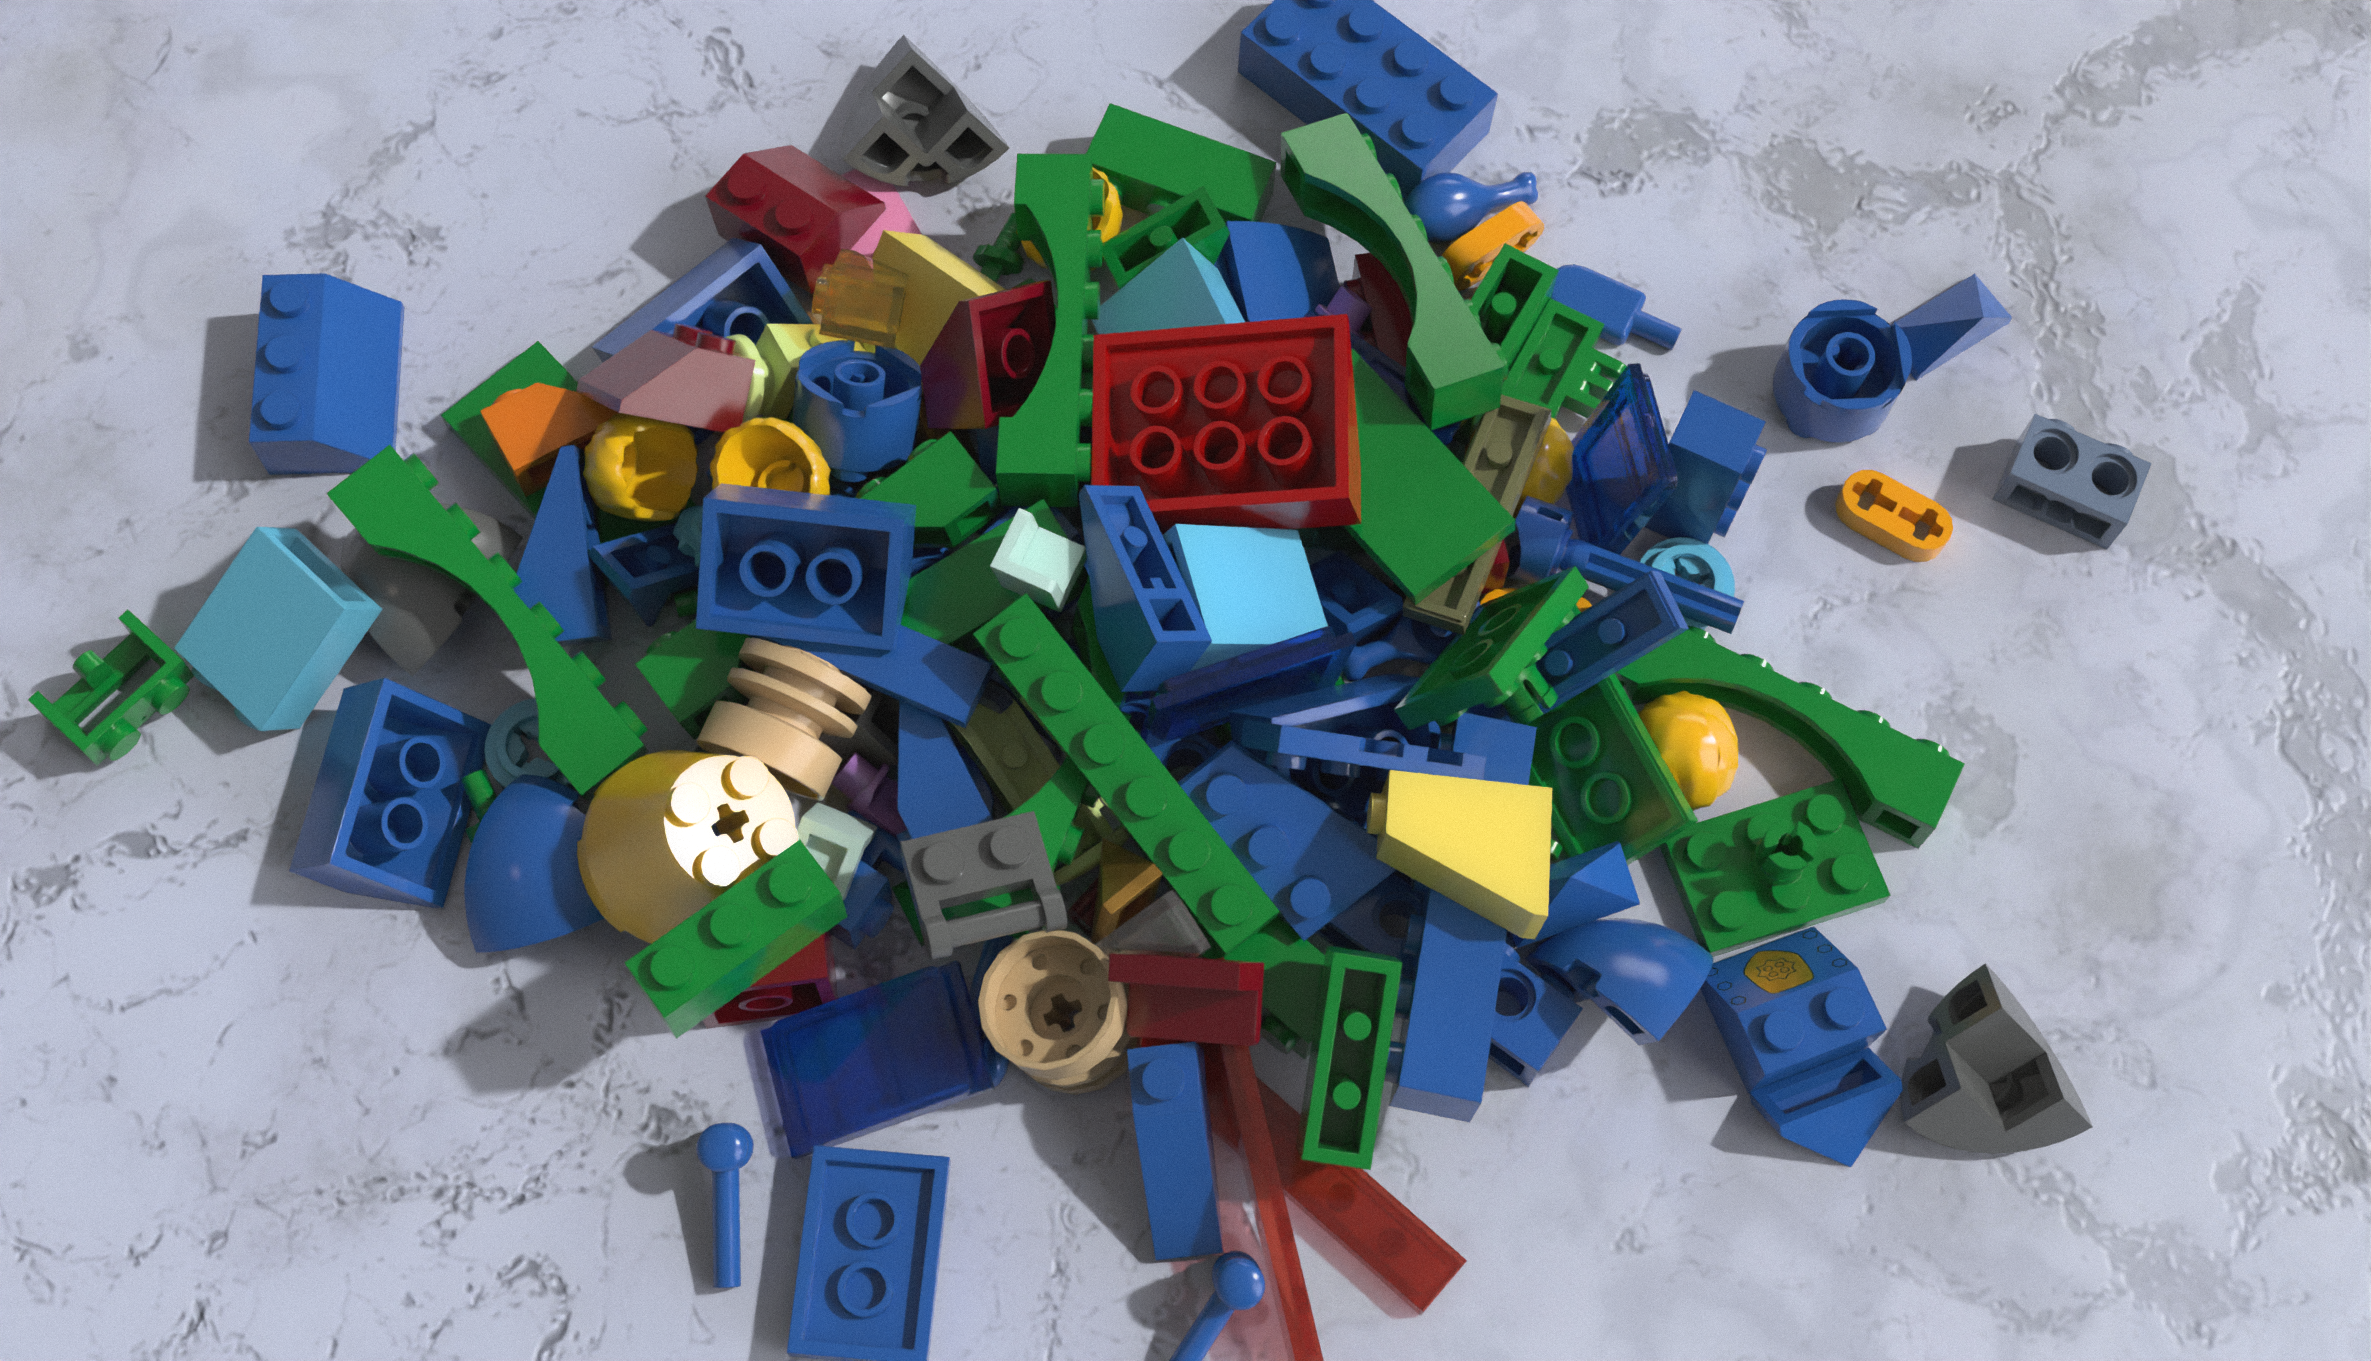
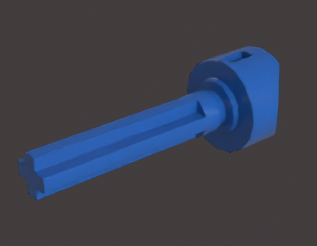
(1548, 547)

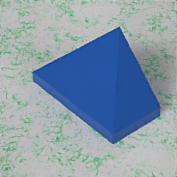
(1951, 324)
(1586, 890)
(1831, 1105)

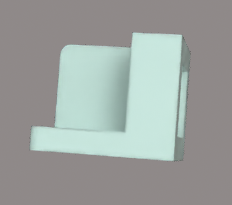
(1038, 562)
(835, 842)

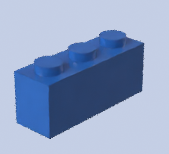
(1714, 468)

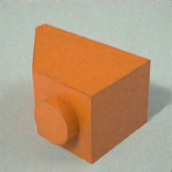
(535, 423)

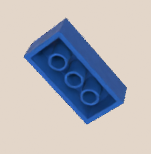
(1369, 64)

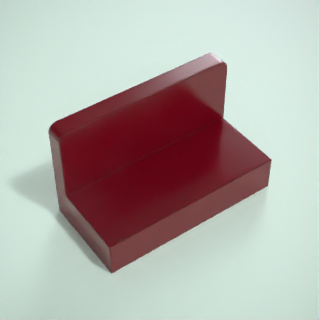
(1191, 997)

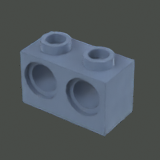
(2067, 493)

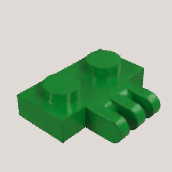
(1561, 363)

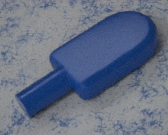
(1613, 305)

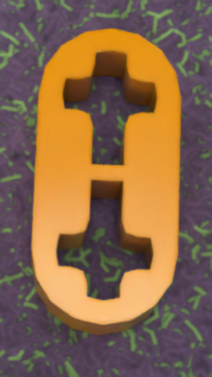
(1476, 250)
(1894, 515)

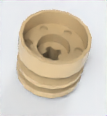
(787, 711)
(1028, 1006)

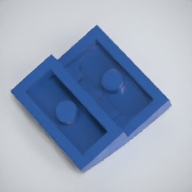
(1278, 270)

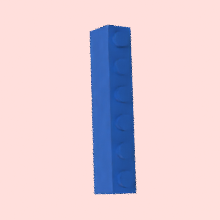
(1455, 961)

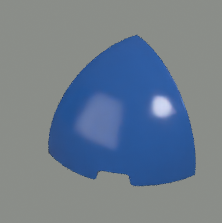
(525, 868)
(1629, 969)

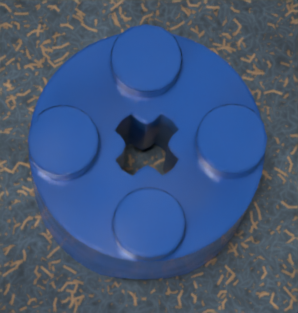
(1841, 372)
(858, 406)

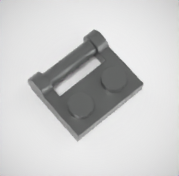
(978, 865)

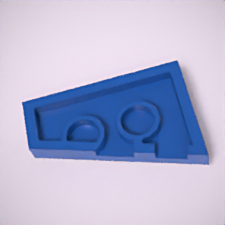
(1346, 754)
(1292, 843)

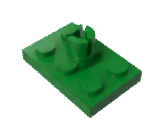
(1497, 656)
(1774, 868)

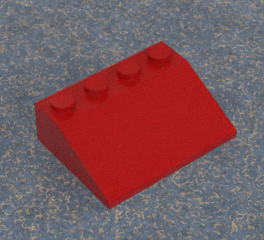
(1231, 422)

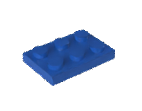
(869, 1256)

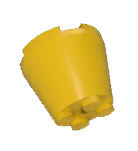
(652, 842)

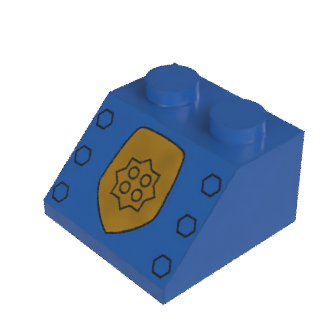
(1790, 1007)

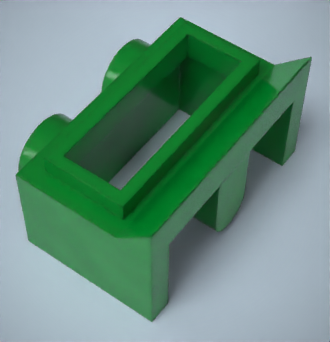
(102, 677)

